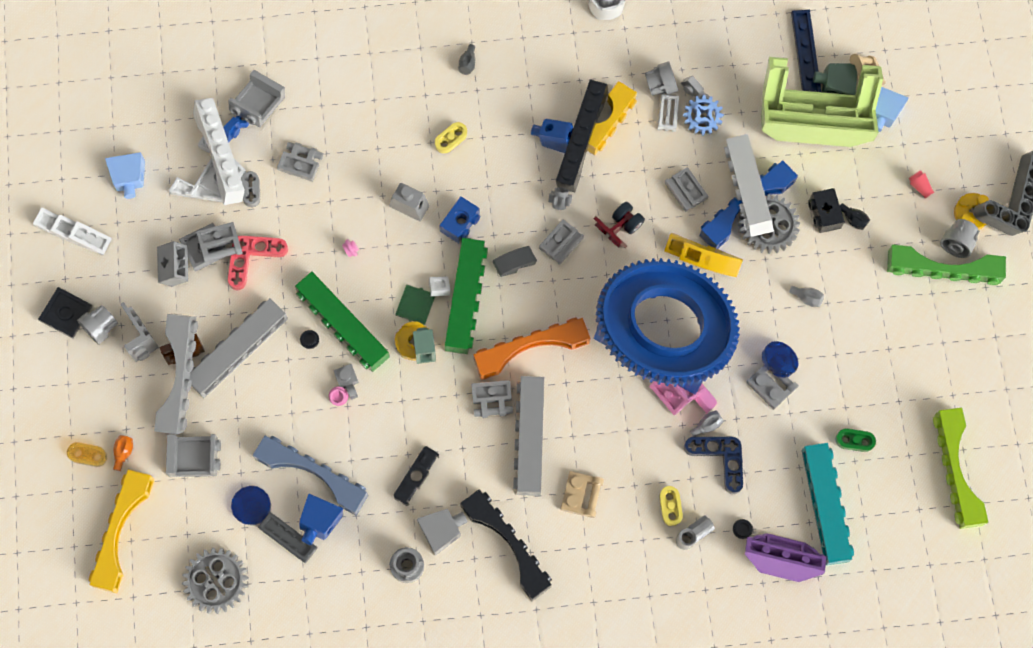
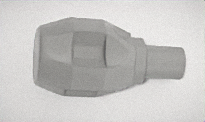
(808, 296)
(708, 423)

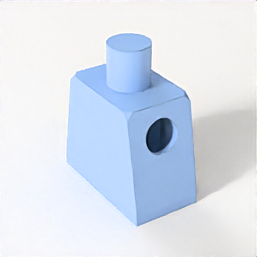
(889, 107)
(127, 173)

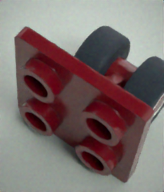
(625, 219)

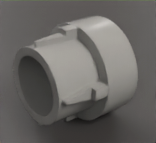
(661, 80)
(960, 238)
(97, 323)
(402, 555)

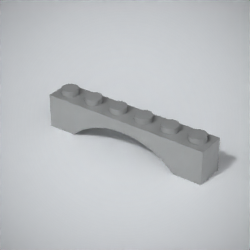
(180, 332)

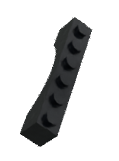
(575, 153)
(480, 511)

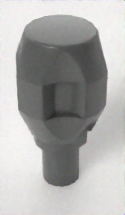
(467, 60)

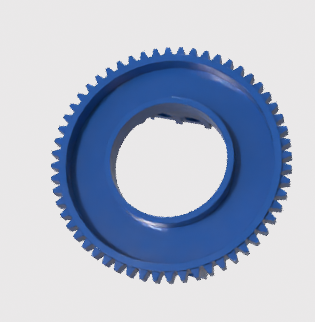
(662, 364)

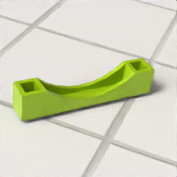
(969, 508)

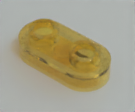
(88, 454)

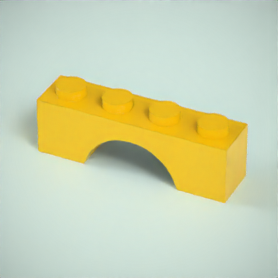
(620, 100)

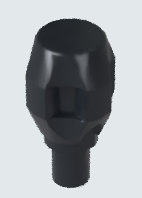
(855, 217)

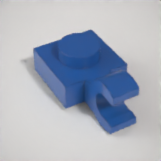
(233, 127)

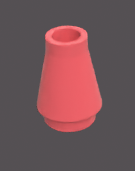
(921, 184)

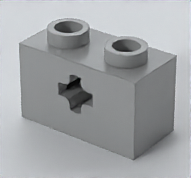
(172, 263)

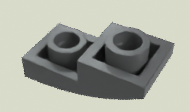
(514, 260)

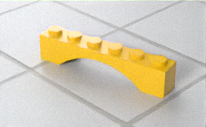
(134, 490)

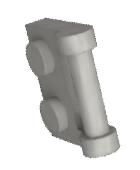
(216, 237)
(769, 389)

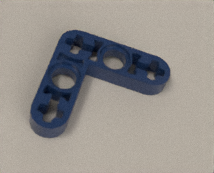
(727, 454)

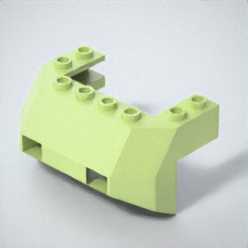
(819, 115)

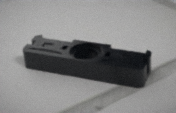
(422, 464)

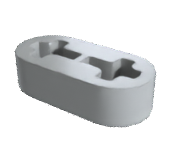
(255, 189)

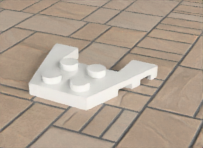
(206, 186)

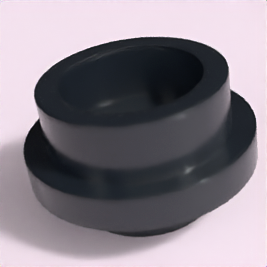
(309, 339)
(742, 529)

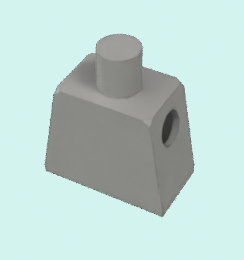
(408, 200)
(441, 529)

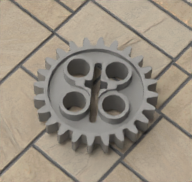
(783, 216)
(200, 591)

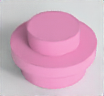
(350, 248)
(338, 396)

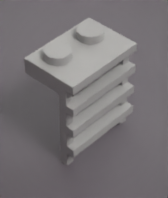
(142, 345)

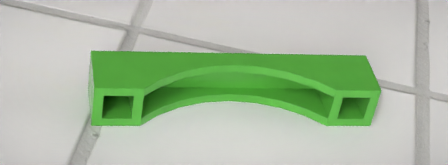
(908, 261)

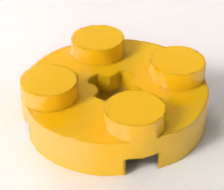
(966, 203)
(403, 337)

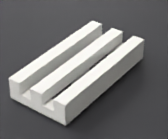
(667, 127)

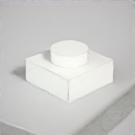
(439, 286)

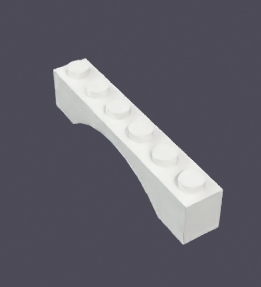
(226, 171)

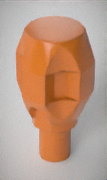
(122, 450)

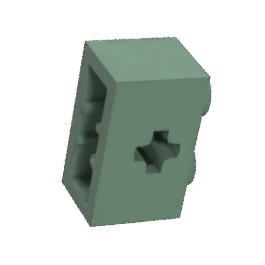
(424, 345)

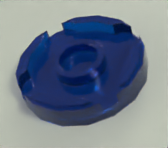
(780, 359)
(251, 505)

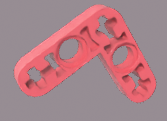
(249, 249)

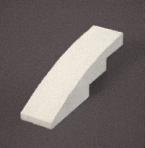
(72, 231)

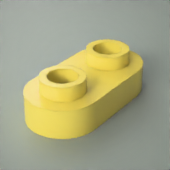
(448, 136)
(671, 506)

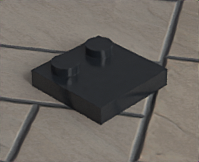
(63, 311)

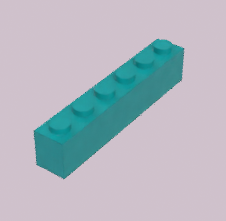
(827, 504)

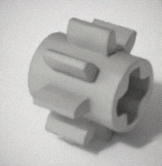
(560, 198)

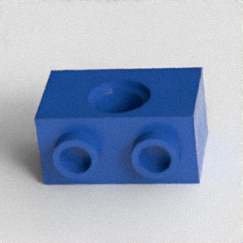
(461, 209)

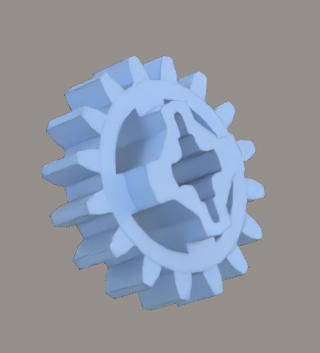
(698, 110)

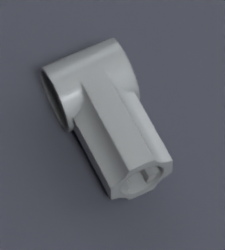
(696, 532)

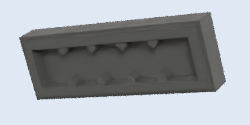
(287, 537)

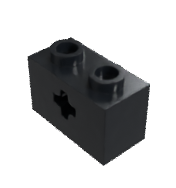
(829, 202)

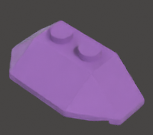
(784, 557)

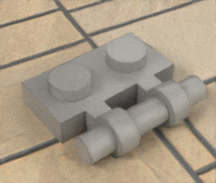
(299, 166)
(492, 392)

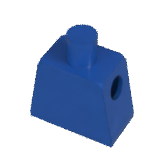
(553, 134)
(318, 518)

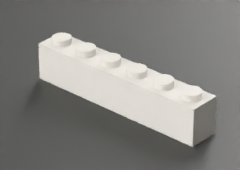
(749, 185)

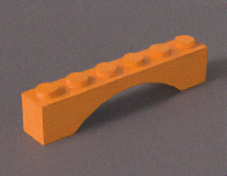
(568, 335)

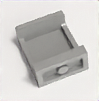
(257, 99)
(192, 456)

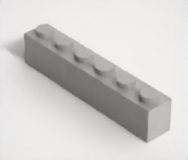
(237, 347)
(530, 436)

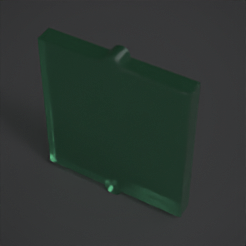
(415, 304)

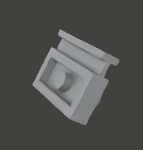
(686, 189)
(561, 242)

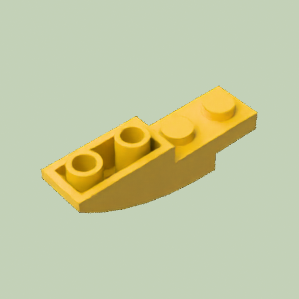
(703, 256)

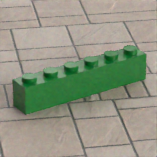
(465, 296)
(342, 321)

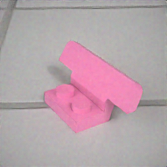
(677, 397)

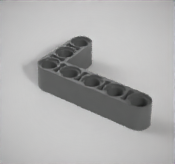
(1018, 215)

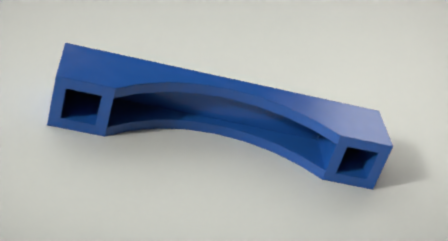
(774, 182)

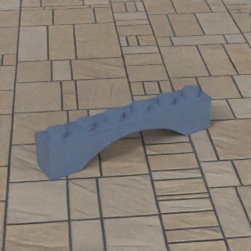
(275, 455)

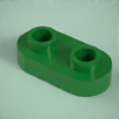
(855, 440)

